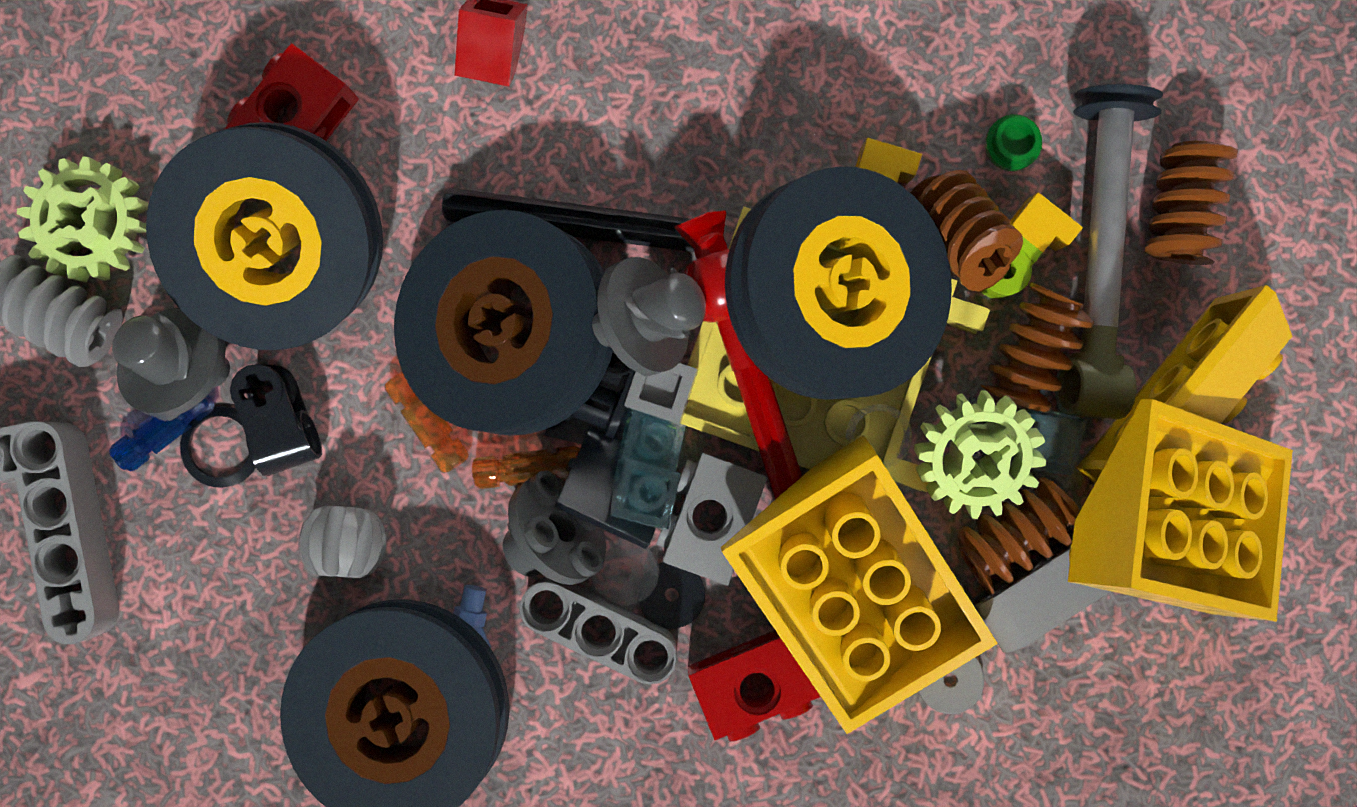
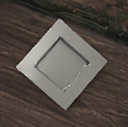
(663, 394)

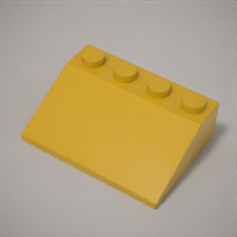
(1187, 516)
(857, 587)

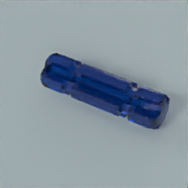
(155, 435)

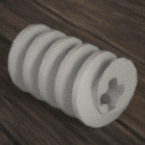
(55, 315)

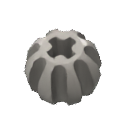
(342, 542)

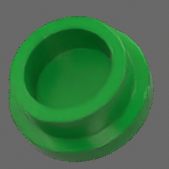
(1013, 142)

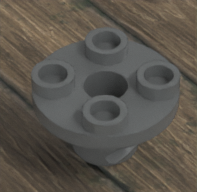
(647, 314)
(167, 363)
(548, 538)

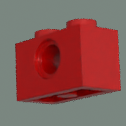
(296, 78)
(719, 681)

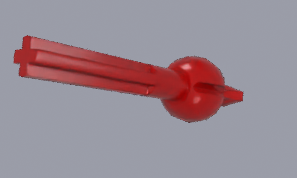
(707, 239)

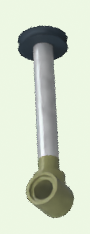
(1099, 379)

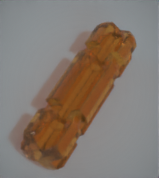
(427, 426)
(519, 467)

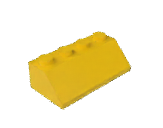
(1211, 365)

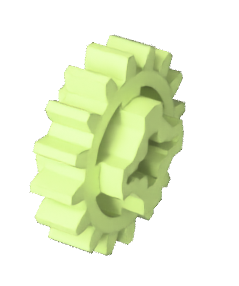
(94, 219)
(987, 480)

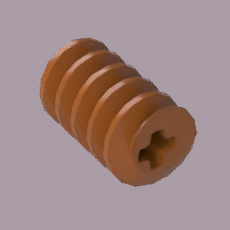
(1188, 200)
(974, 231)
(1039, 349)
(1017, 532)

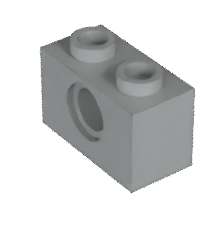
(699, 549)

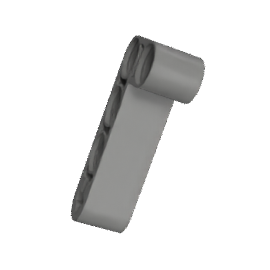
(51, 534)

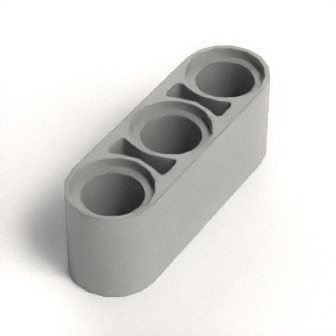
(1034, 601)
(615, 653)

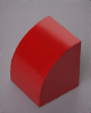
(489, 40)

